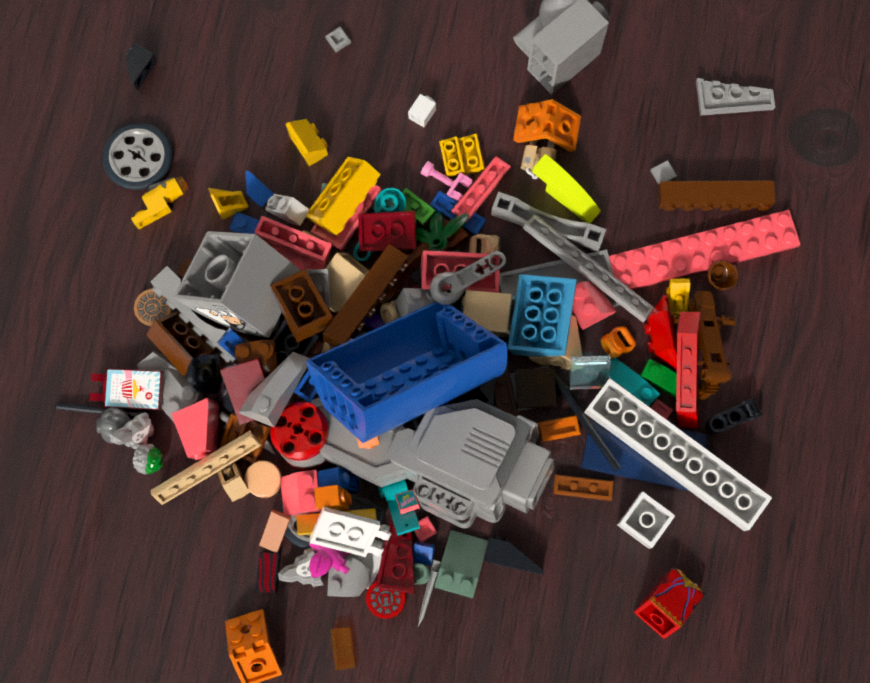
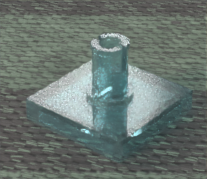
(589, 371)

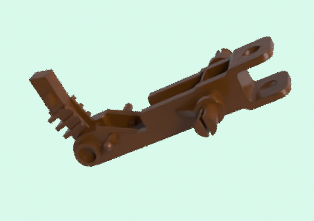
(710, 342)

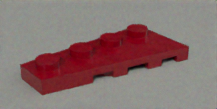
(397, 563)

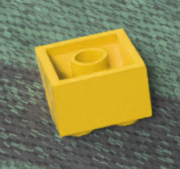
(307, 141)

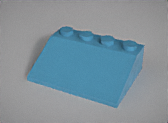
(541, 316)

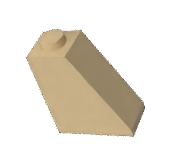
(573, 350)

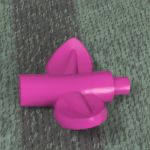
(325, 559)

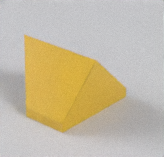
(228, 202)

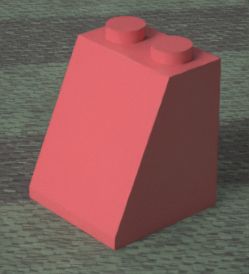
(198, 428)

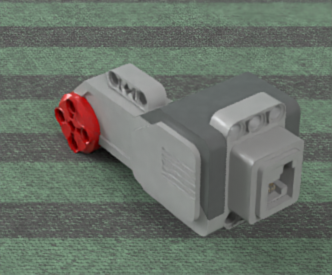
(459, 455)

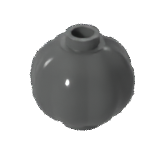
(111, 420)

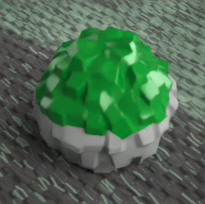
(147, 459)

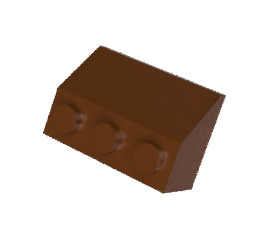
(178, 341)

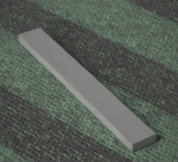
(588, 268)

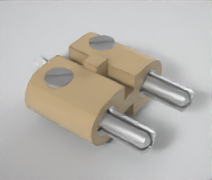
(533, 154)

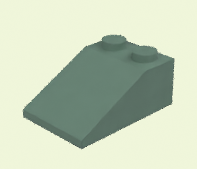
(461, 564)

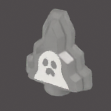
(134, 432)
(300, 570)

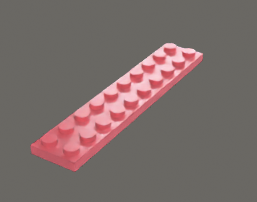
(698, 251)

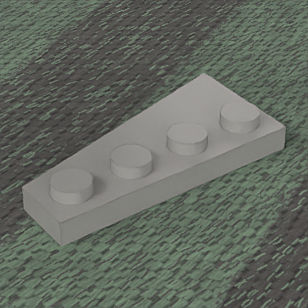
(726, 98)

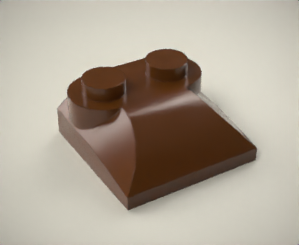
(263, 349)

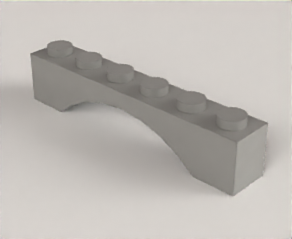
(518, 212)
(166, 284)

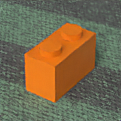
(332, 497)

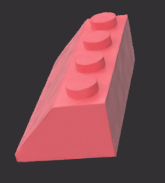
(439, 261)

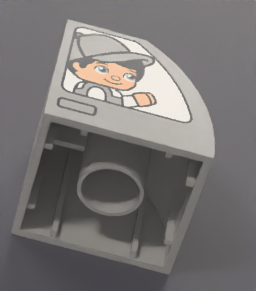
(233, 281)

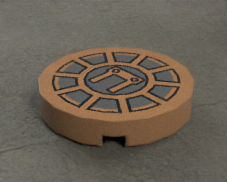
(150, 307)

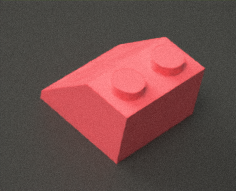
(590, 304)
(299, 493)

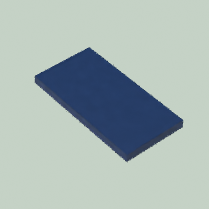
(632, 463)

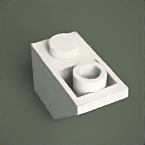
(287, 209)

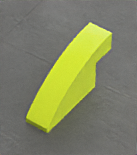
(566, 189)

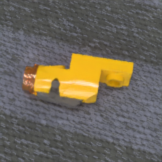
(157, 200)

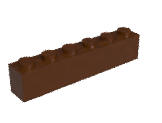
(716, 195)
(366, 297)

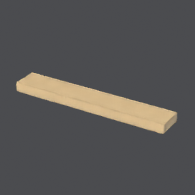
(205, 467)

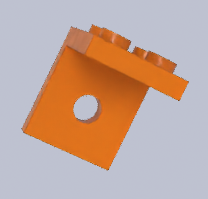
(547, 124)
(251, 648)

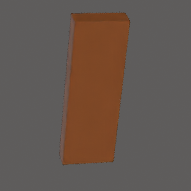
(583, 487)

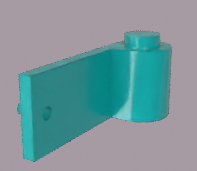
(403, 522)

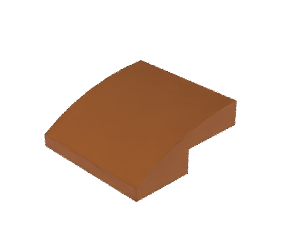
(235, 430)

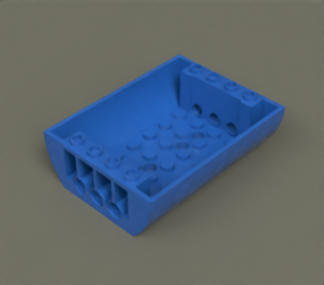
(406, 369)

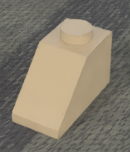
(233, 481)

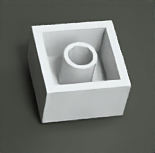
(646, 520)

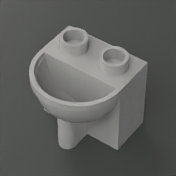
(563, 40)

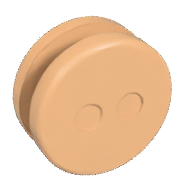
(263, 479)

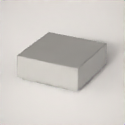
(338, 39)
(663, 172)

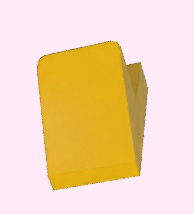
(678, 295)

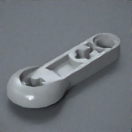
(462, 279)

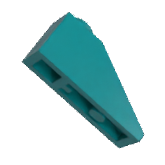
(632, 382)

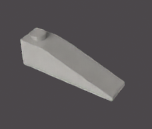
(272, 395)

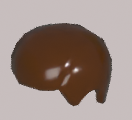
(722, 275)

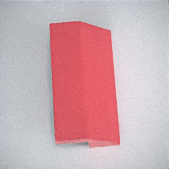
(296, 246)

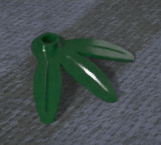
(438, 234)

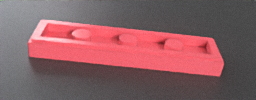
(481, 188)

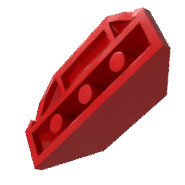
(662, 335)

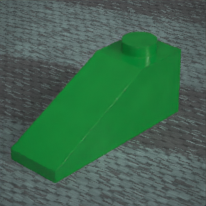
(660, 377)

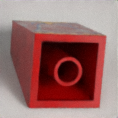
(670, 603)

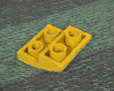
(462, 155)

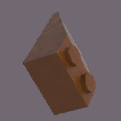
(301, 305)

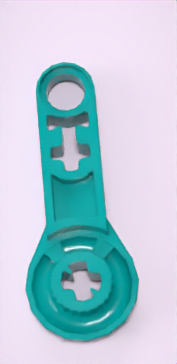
(382, 206)

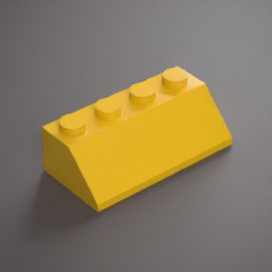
(343, 195)

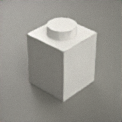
(422, 110)

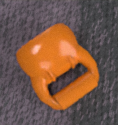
(613, 344)

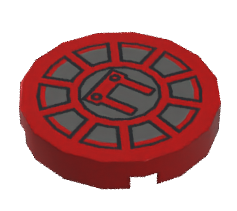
(384, 602)

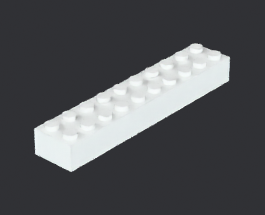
(678, 455)

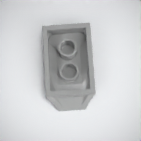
(176, 389)

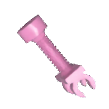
(428, 170)

